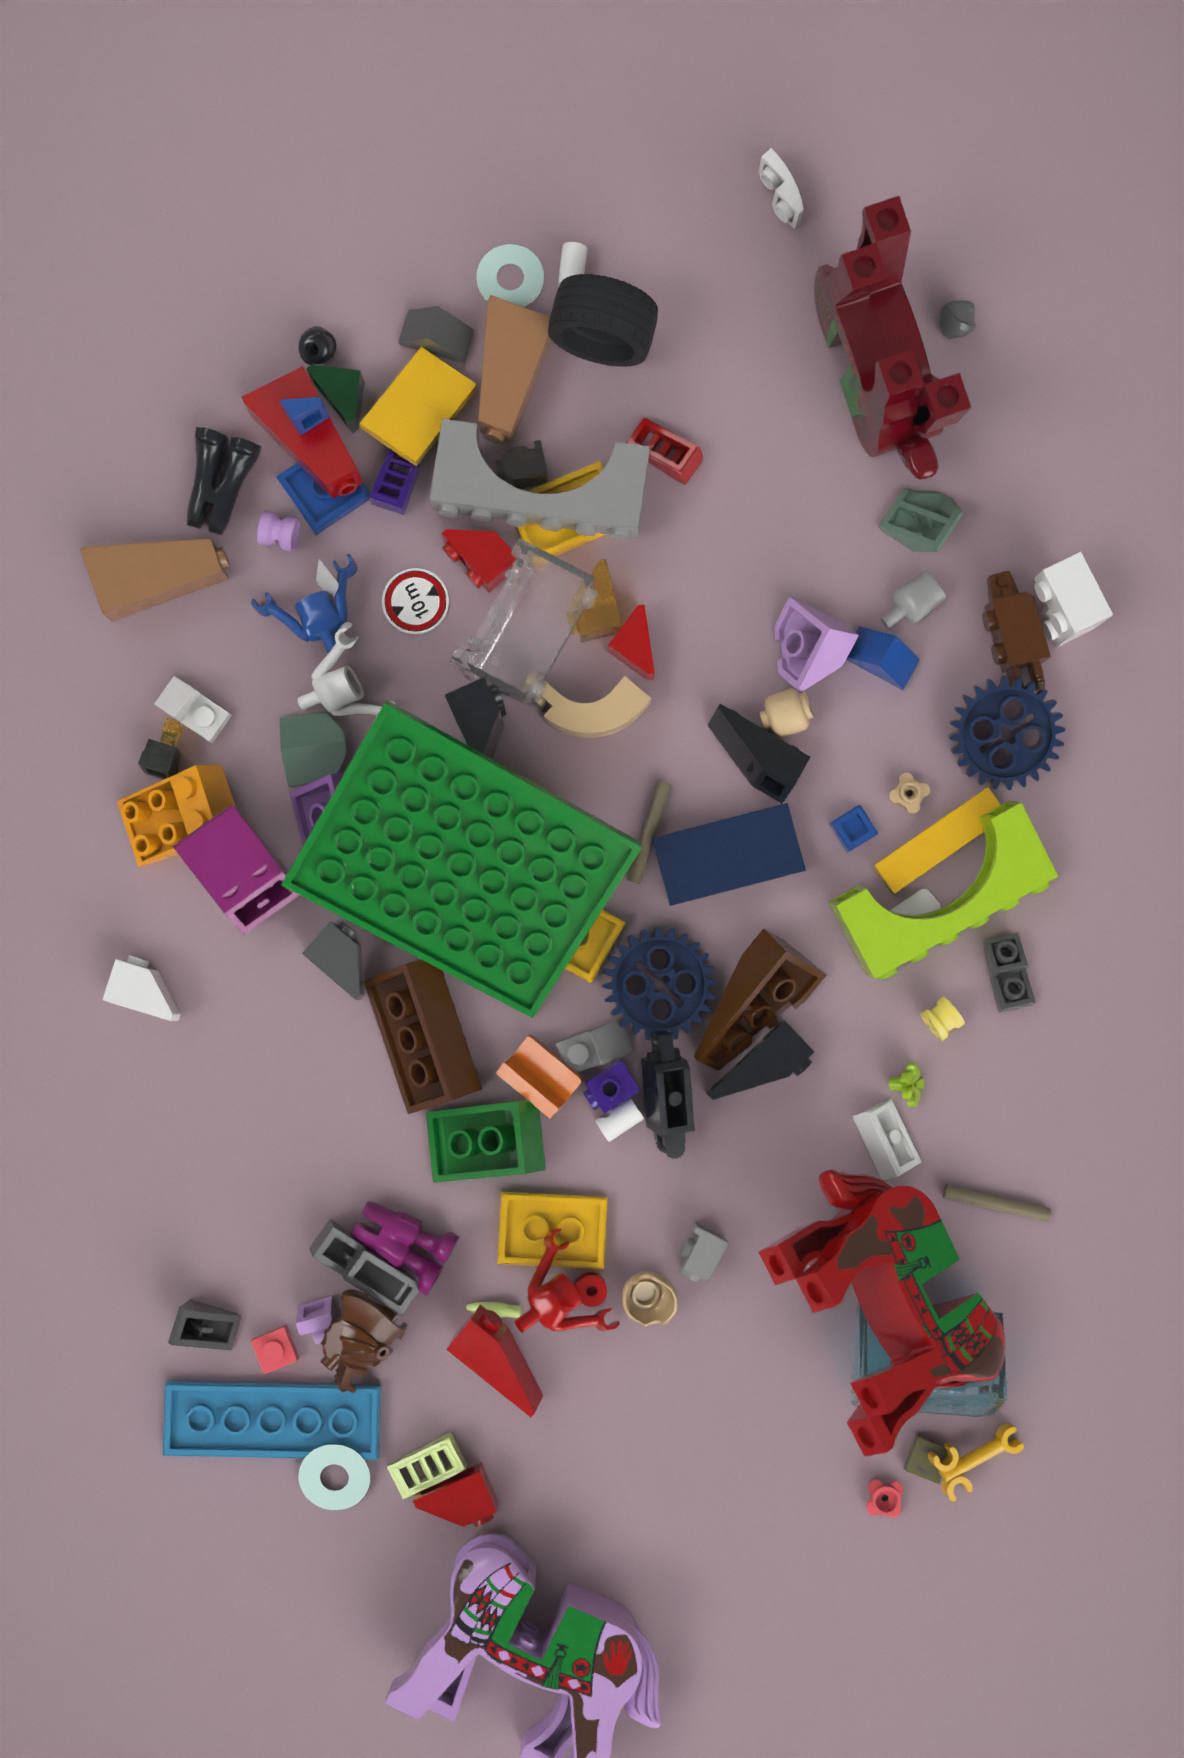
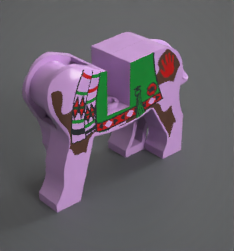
(585, 1654)

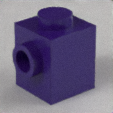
(610, 1087)

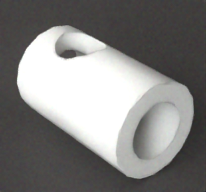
(572, 260)
(619, 1119)

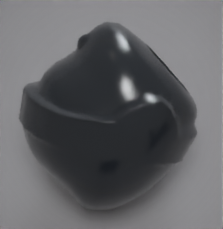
(316, 345)

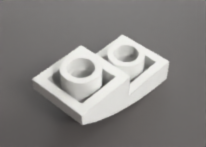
(787, 198)

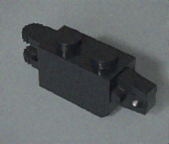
(667, 1094)

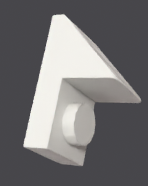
(193, 709)

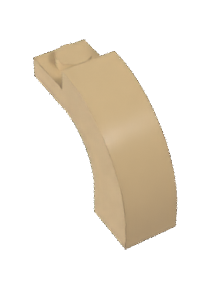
(597, 718)

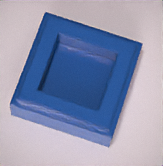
(853, 828)

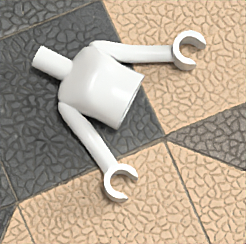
(340, 687)

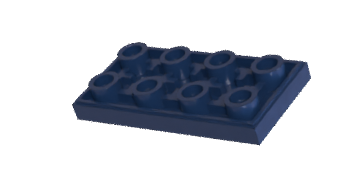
(728, 854)

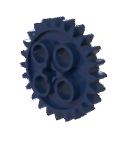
(1022, 759)
(680, 959)

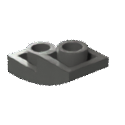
(1008, 972)

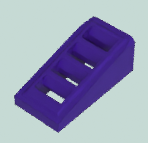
(387, 501)

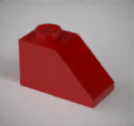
(461, 1498)

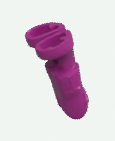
(394, 1243)

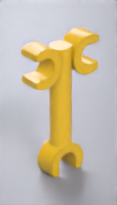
(953, 1467)

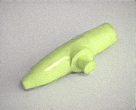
(499, 1308)

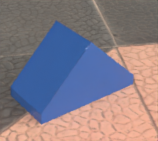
(883, 656)

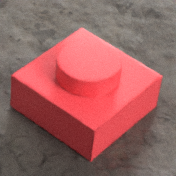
(275, 1349)

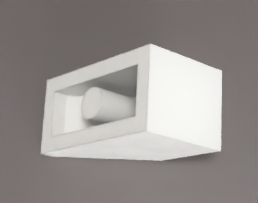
(140, 989)

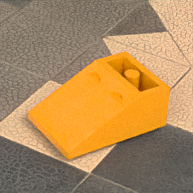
(172, 810)

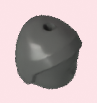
(957, 318)

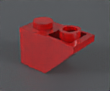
(481, 553)

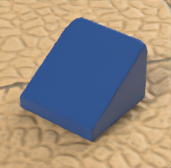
(304, 412)

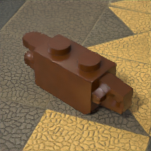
(1015, 629)

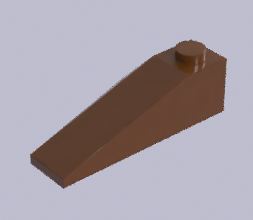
(761, 988)

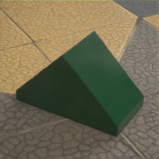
(342, 390)

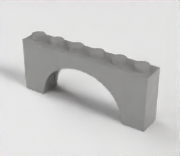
(604, 505)

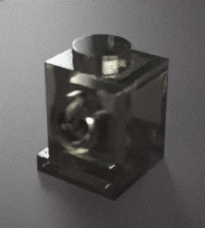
(523, 466)

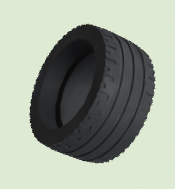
(603, 320)

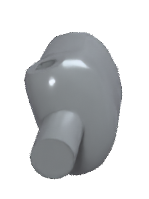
(914, 600)

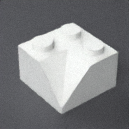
(1071, 600)

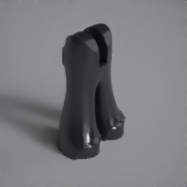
(209, 457)

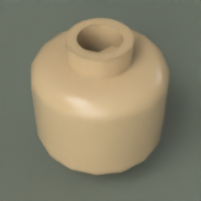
(787, 712)

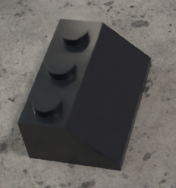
(478, 714)

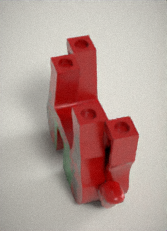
(887, 1248)

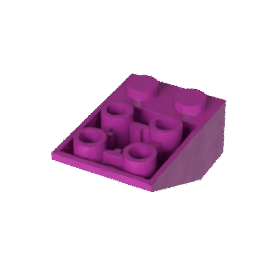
(236, 869)

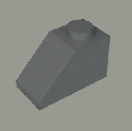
(339, 957)

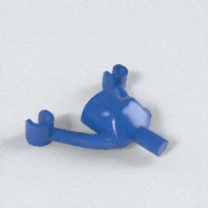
(316, 611)

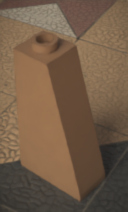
(511, 364)
(151, 573)

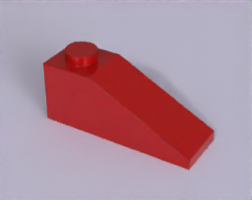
(493, 1354)

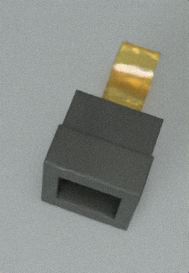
(162, 758)

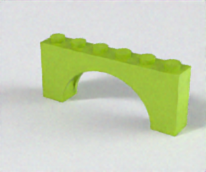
(1011, 868)

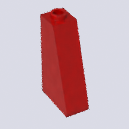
(317, 450)

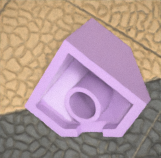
(810, 643)

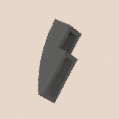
(363, 1267)

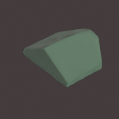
(921, 519)
(311, 747)

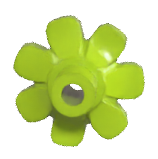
(909, 1084)

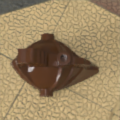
(359, 1338)

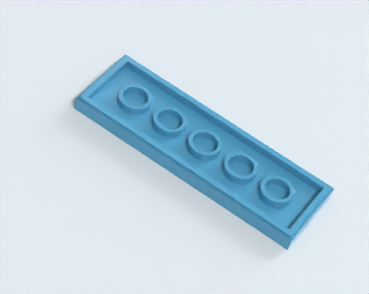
(269, 1418)

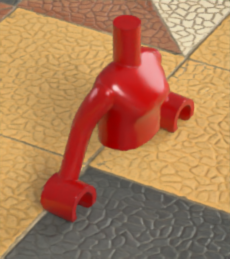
(556, 1298)

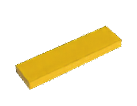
(935, 842)

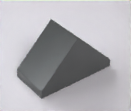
(437, 333)
(204, 1326)

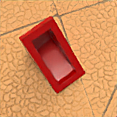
(633, 645)

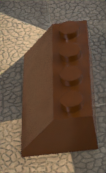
(422, 1035)

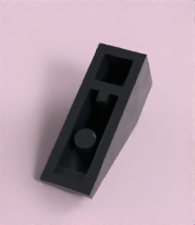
(769, 1060)

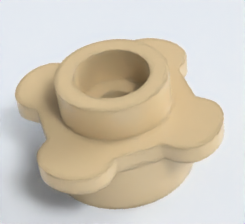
(900, 797)

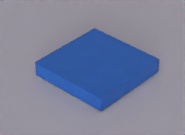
(314, 503)

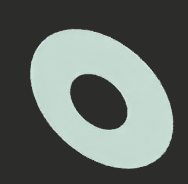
(516, 255)
(340, 1455)

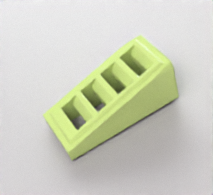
(453, 1452)

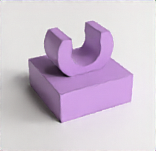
(315, 1317)

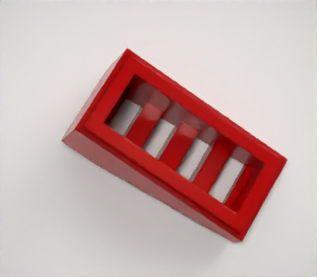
(683, 461)

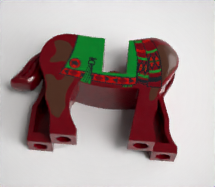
(888, 373)

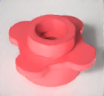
(892, 1505)

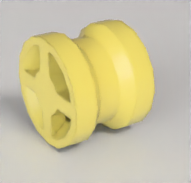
(942, 1018)

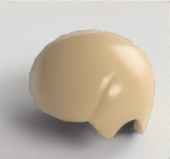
(649, 1298)

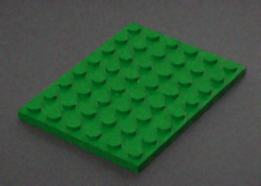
(460, 860)

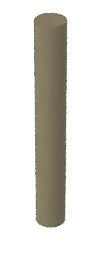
(649, 831)
(996, 1203)

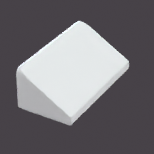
(887, 1139)

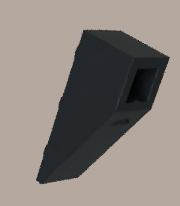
(762, 757)

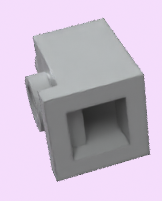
(701, 1253)

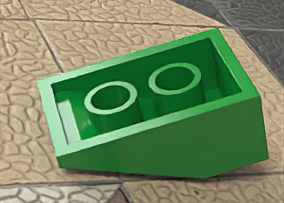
(485, 1141)

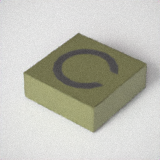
(918, 1461)

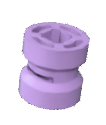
(278, 530)

